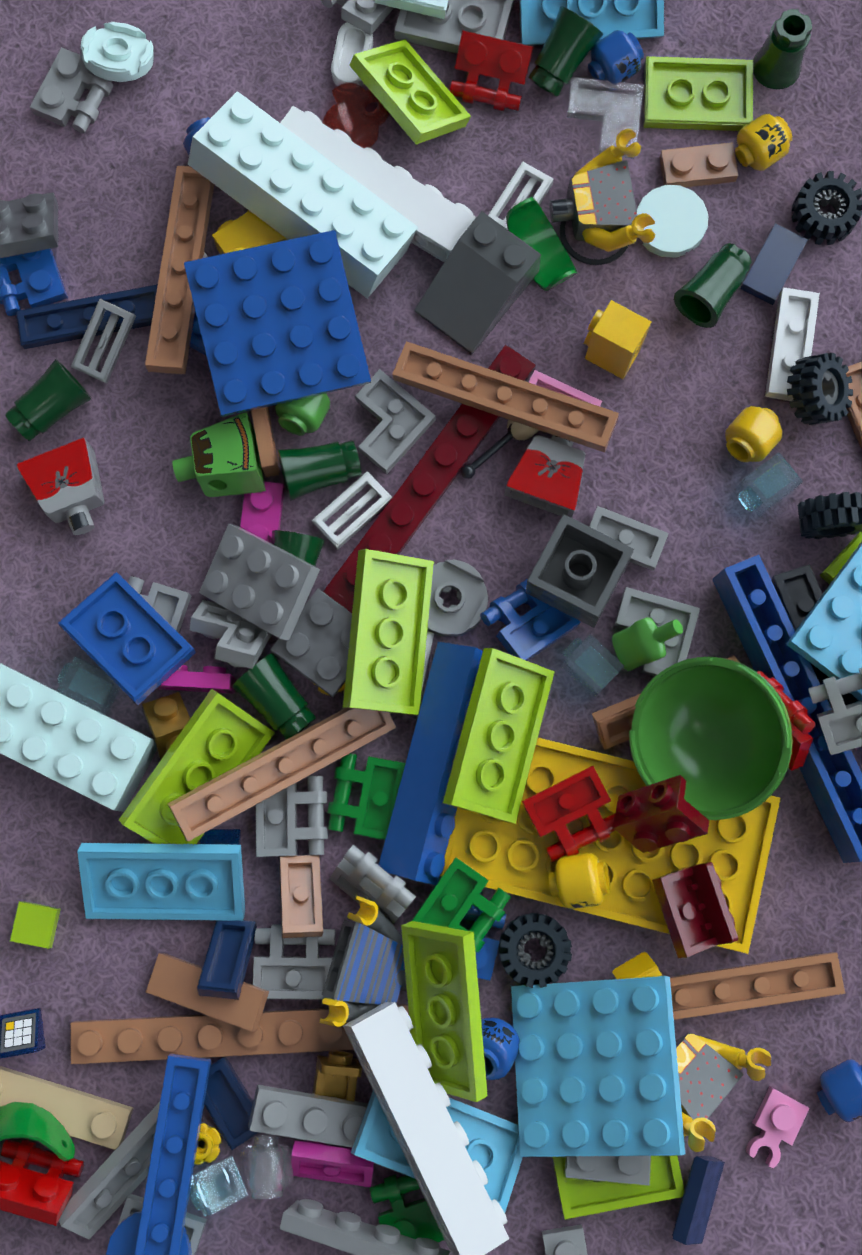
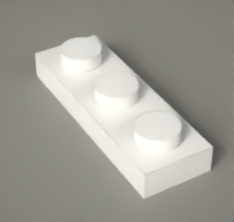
(791, 338)

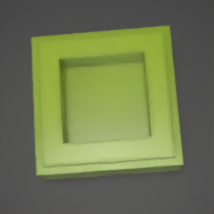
(35, 924)

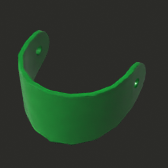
(532, 226)
(37, 1124)

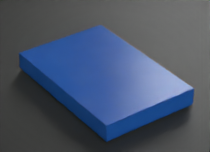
(127, 638)

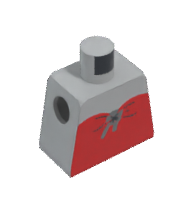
(548, 475)
(66, 484)

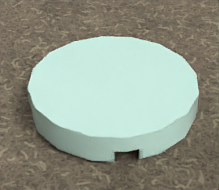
(117, 52)
(678, 219)

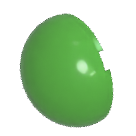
(716, 730)

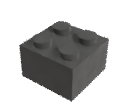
(578, 570)

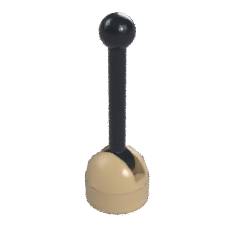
(515, 430)

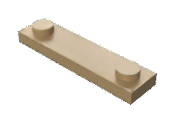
(79, 1112)

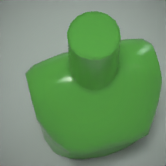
(644, 642)

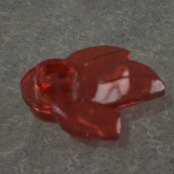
(351, 114)

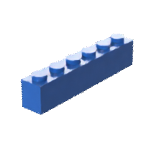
(420, 819)

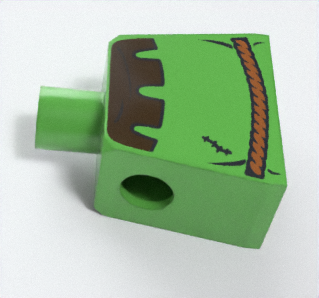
(224, 459)

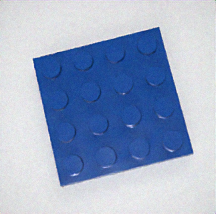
(277, 322)

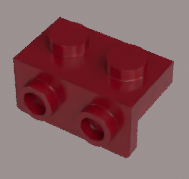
(658, 816)
(695, 909)

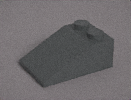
(478, 282)

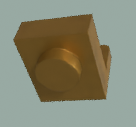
(166, 720)
(337, 1075)

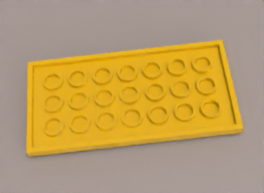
(519, 865)

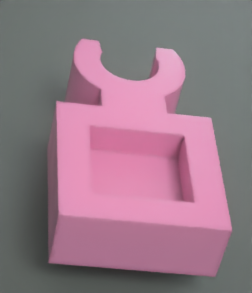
(780, 1120)

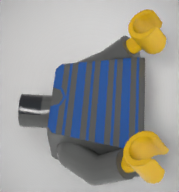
(364, 966)

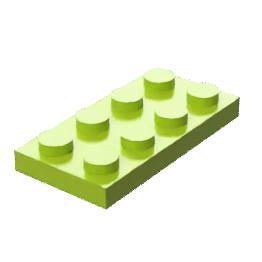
(388, 633)
(499, 736)
(209, 745)
(446, 1005)

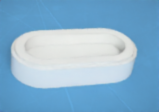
(349, 42)

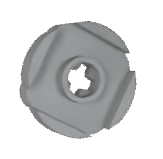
(470, 591)

